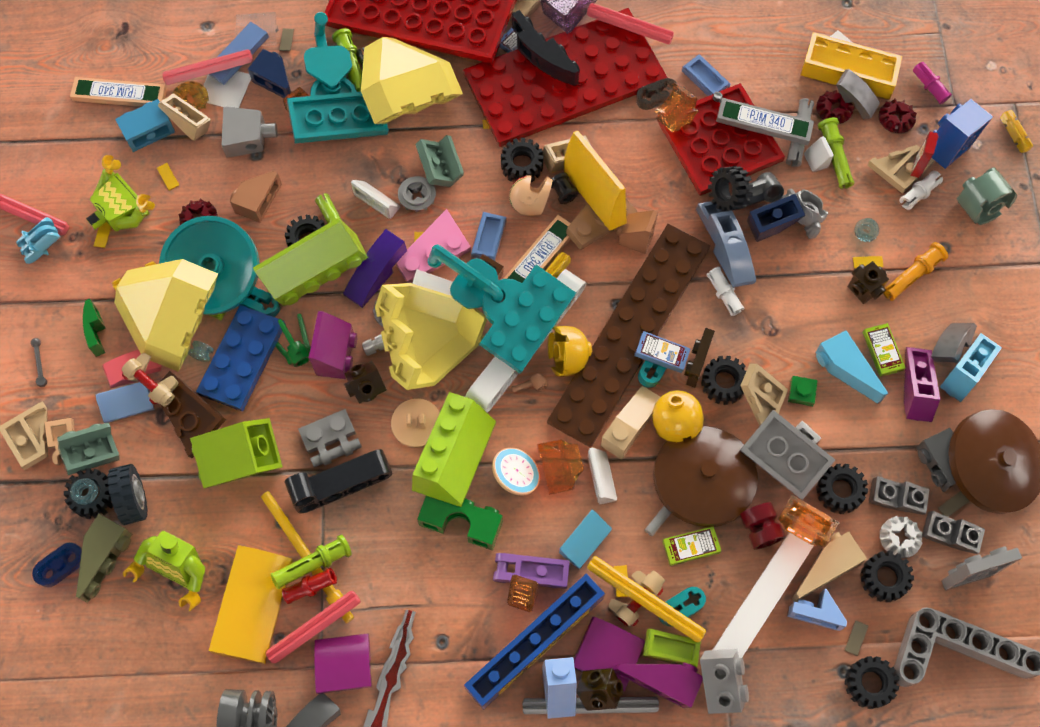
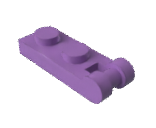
(545, 571)

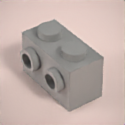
(723, 681)

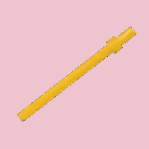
(332, 594)

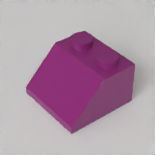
(332, 346)

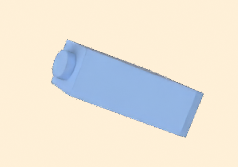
(559, 687)

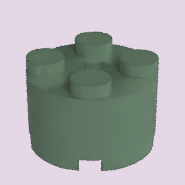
(986, 196)

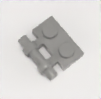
(326, 432)

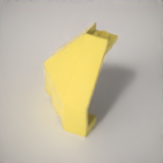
(404, 80)
(164, 307)
(425, 333)

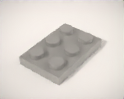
(787, 455)
(980, 567)

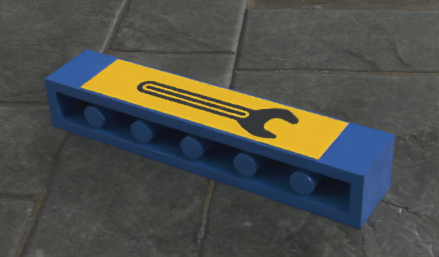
(534, 641)

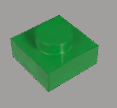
(802, 391)

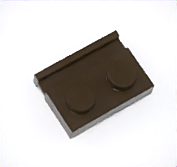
(700, 349)

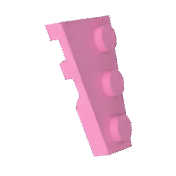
(442, 232)

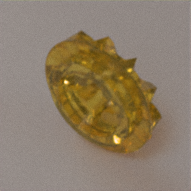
(196, 90)

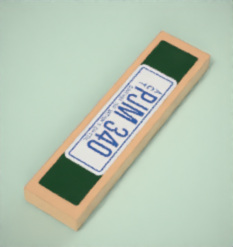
(116, 92)
(542, 250)

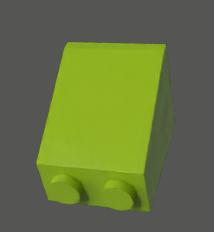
(236, 452)

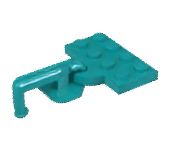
(330, 110)
(523, 315)

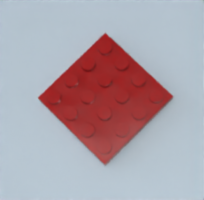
(712, 145)

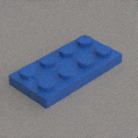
(240, 358)

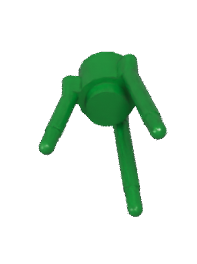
(297, 352)

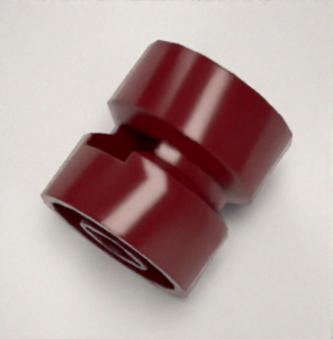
(762, 516)

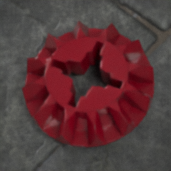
(825, 103)
(891, 121)
(204, 207)

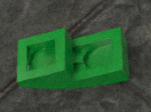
(91, 325)

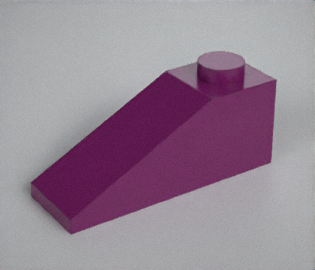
(920, 385)
(671, 681)

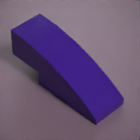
(376, 268)

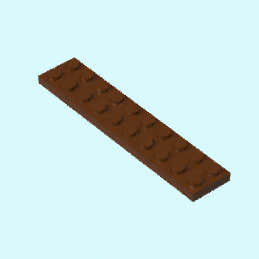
(643, 307)

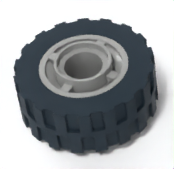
(127, 494)

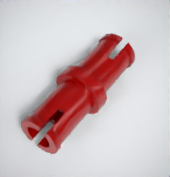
(309, 586)

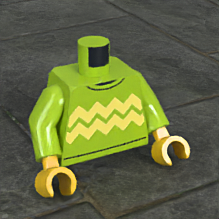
(116, 200)
(173, 560)

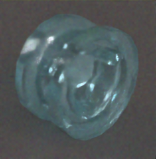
(200, 351)

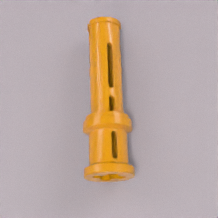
(922, 265)

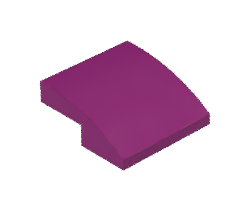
(607, 646)
(342, 663)

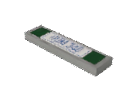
(765, 121)

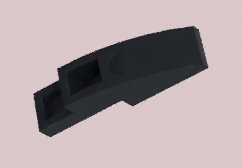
(544, 54)

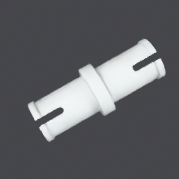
(921, 190)
(725, 291)

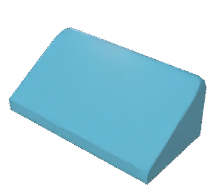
(585, 539)

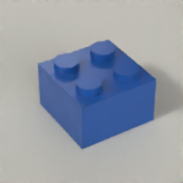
(959, 131)

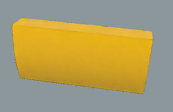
(830, 57)
(595, 182)
(249, 606)

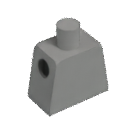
(245, 131)

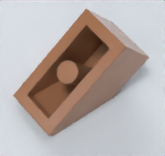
(255, 196)
(638, 230)

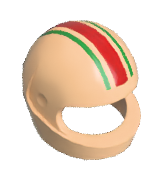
(527, 199)

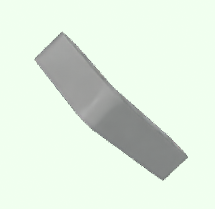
(961, 643)

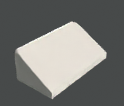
(374, 198)
(601, 476)

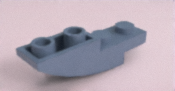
(729, 242)

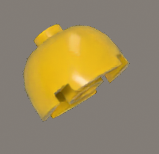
(569, 350)
(677, 416)

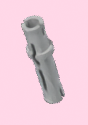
(796, 149)

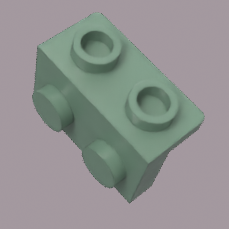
(440, 161)
(87, 448)

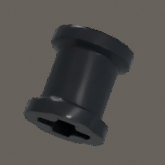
(563, 188)

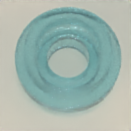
(868, 224)
(79, 486)

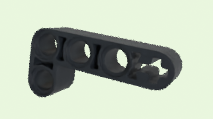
(337, 482)

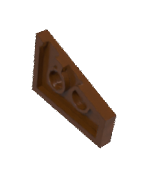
(190, 414)

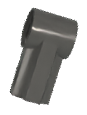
(766, 188)

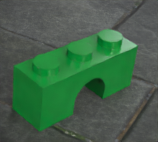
(484, 523)

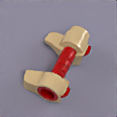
(159, 392)
(628, 613)

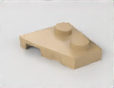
(898, 167)
(762, 392)
(27, 435)

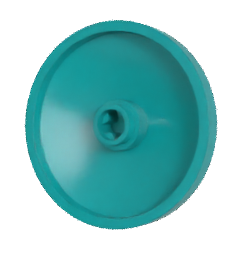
(221, 248)

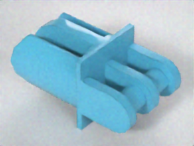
(38, 240)

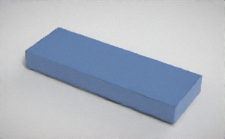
(249, 38)

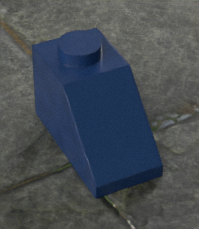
(270, 73)
(775, 217)

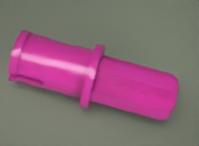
(932, 82)

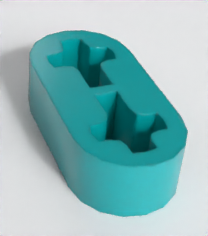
(264, 297)
(649, 383)
(682, 597)

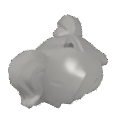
(813, 209)

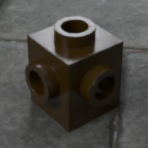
(868, 282)
(364, 382)
(599, 689)

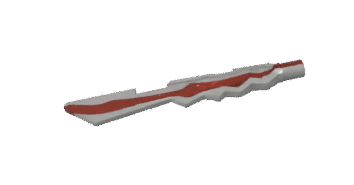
(390, 676)

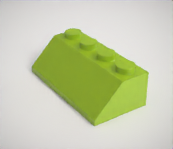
(311, 262)
(453, 450)

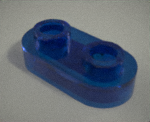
(58, 563)

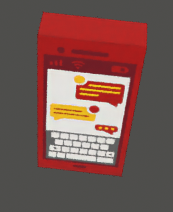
(924, 154)

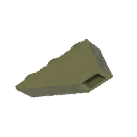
(99, 553)

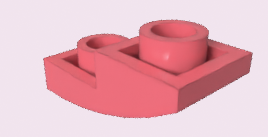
(113, 368)

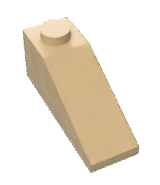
(629, 423)
(832, 562)

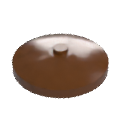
(995, 461)
(705, 478)

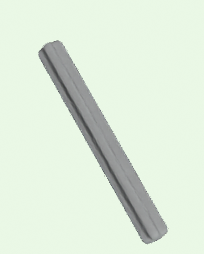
(625, 705)

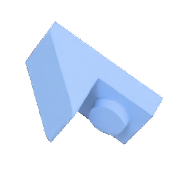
(826, 614)

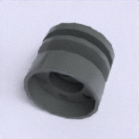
(237, 712)

